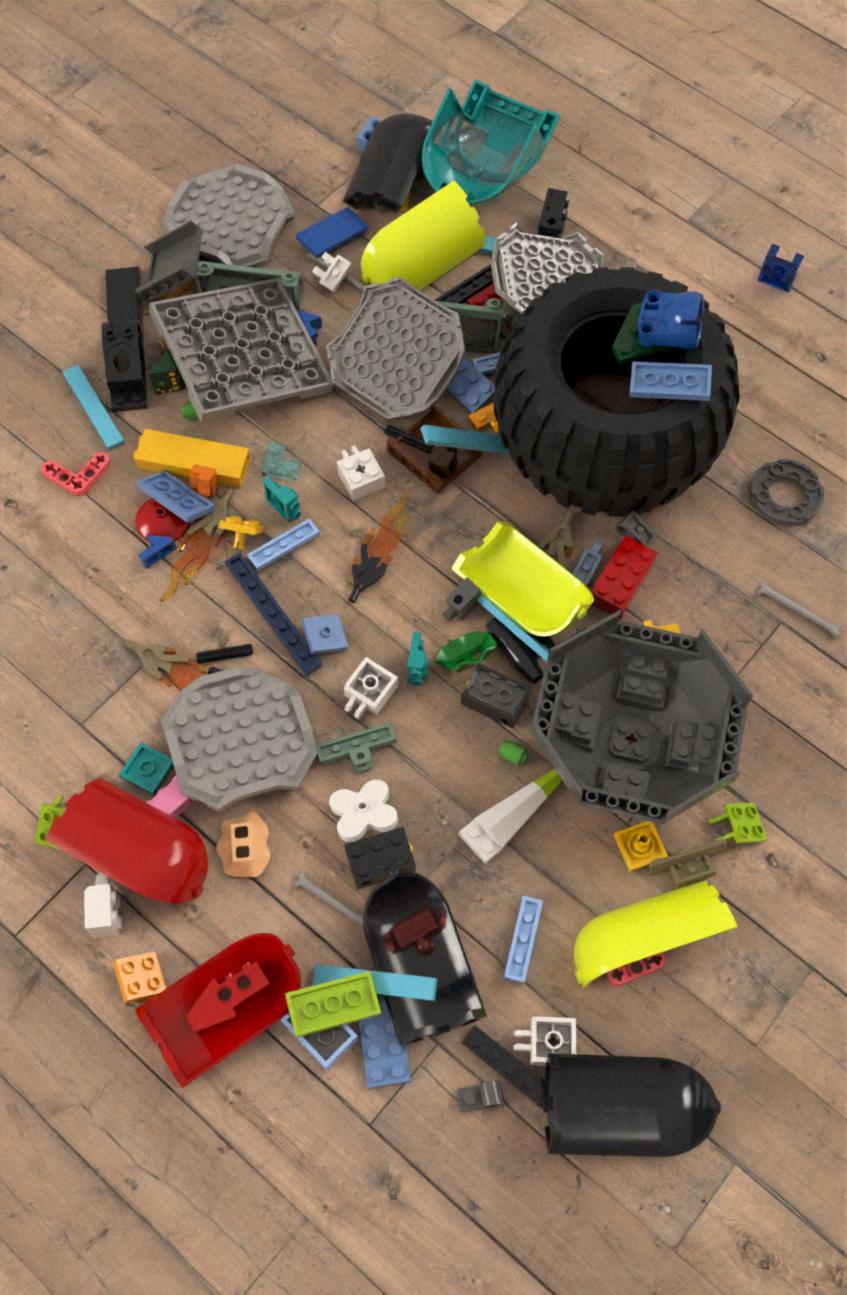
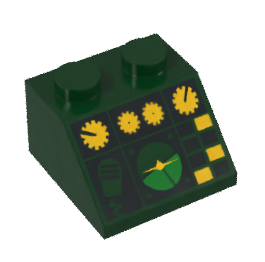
(166, 375)

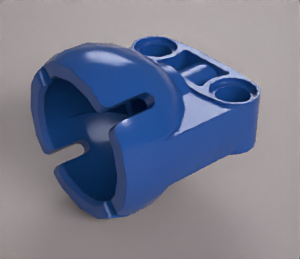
(666, 319)

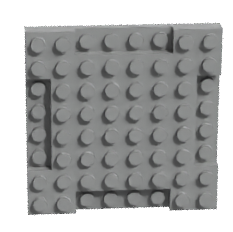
(240, 348)

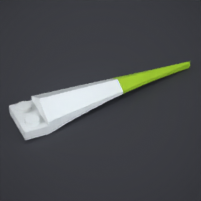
(499, 824)

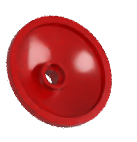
(151, 523)

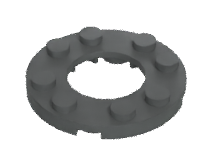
(794, 471)

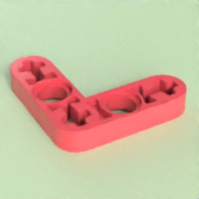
(79, 479)
(628, 975)

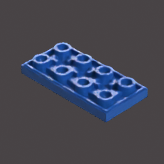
(332, 232)

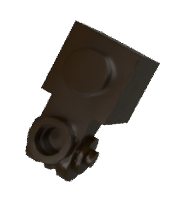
(443, 460)

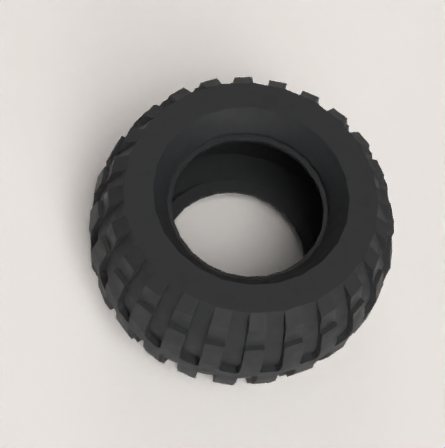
(595, 454)

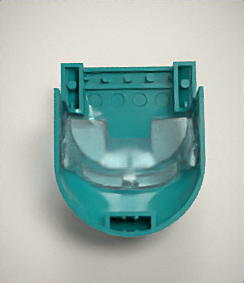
(484, 142)

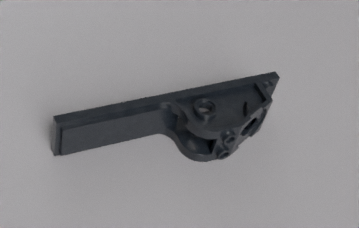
(126, 333)

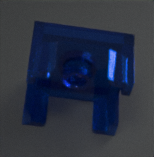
(778, 271)

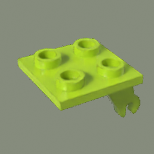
(46, 818)
(744, 821)

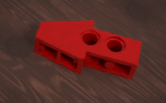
(212, 1011)

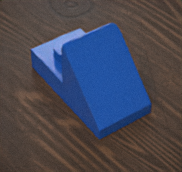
(311, 323)
(160, 547)

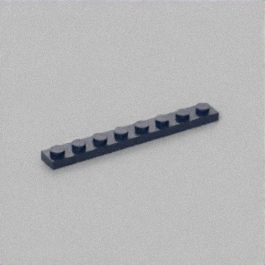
(273, 614)

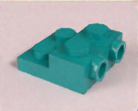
(282, 499)
(417, 663)

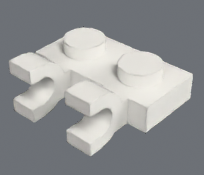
(336, 272)

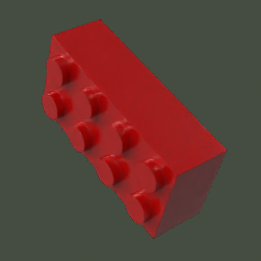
(623, 576)

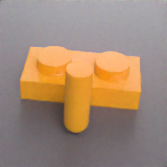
(484, 418)

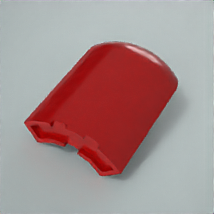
(132, 843)
(195, 1053)

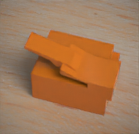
(203, 480)

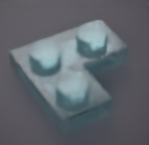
(277, 466)

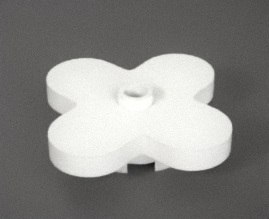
(363, 810)

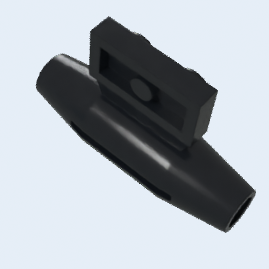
(517, 651)

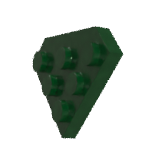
(627, 344)

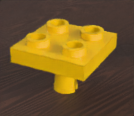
(241, 529)
(640, 845)

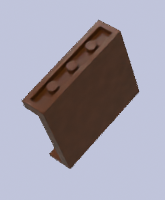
(417, 460)

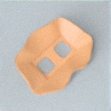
(256, 841)

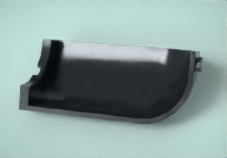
(389, 162)
(457, 994)
(625, 1106)

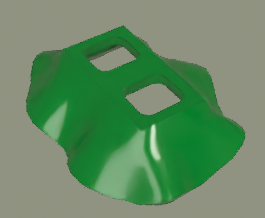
(463, 649)

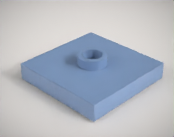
(324, 634)

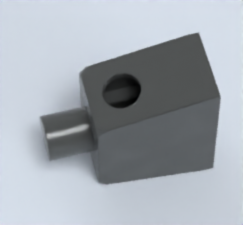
(462, 600)

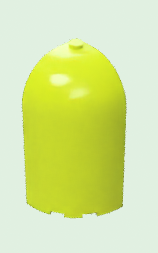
(425, 240)
(524, 582)
(649, 929)

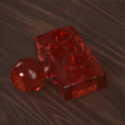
(414, 929)

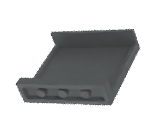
(172, 261)

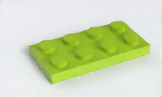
(332, 1004)

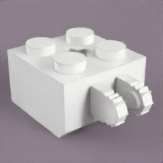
(360, 473)
(360, 688)
(102, 908)
(541, 1030)

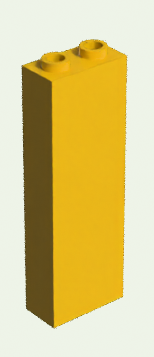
(179, 453)

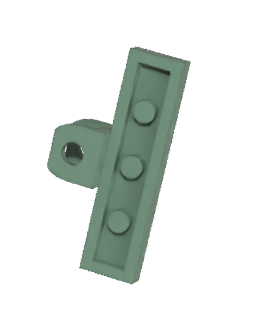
(356, 746)

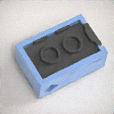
(326, 1045)

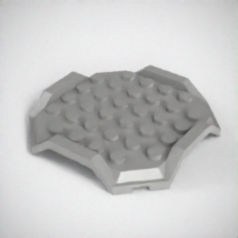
(236, 210)
(530, 263)
(397, 350)
(238, 737)

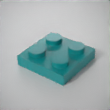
(147, 768)

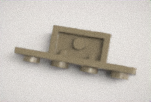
(691, 864)

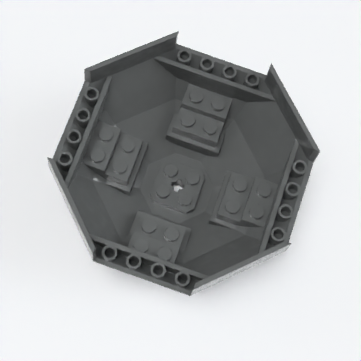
(648, 686)

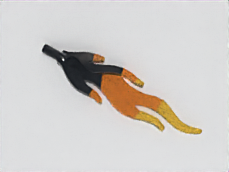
(372, 553)

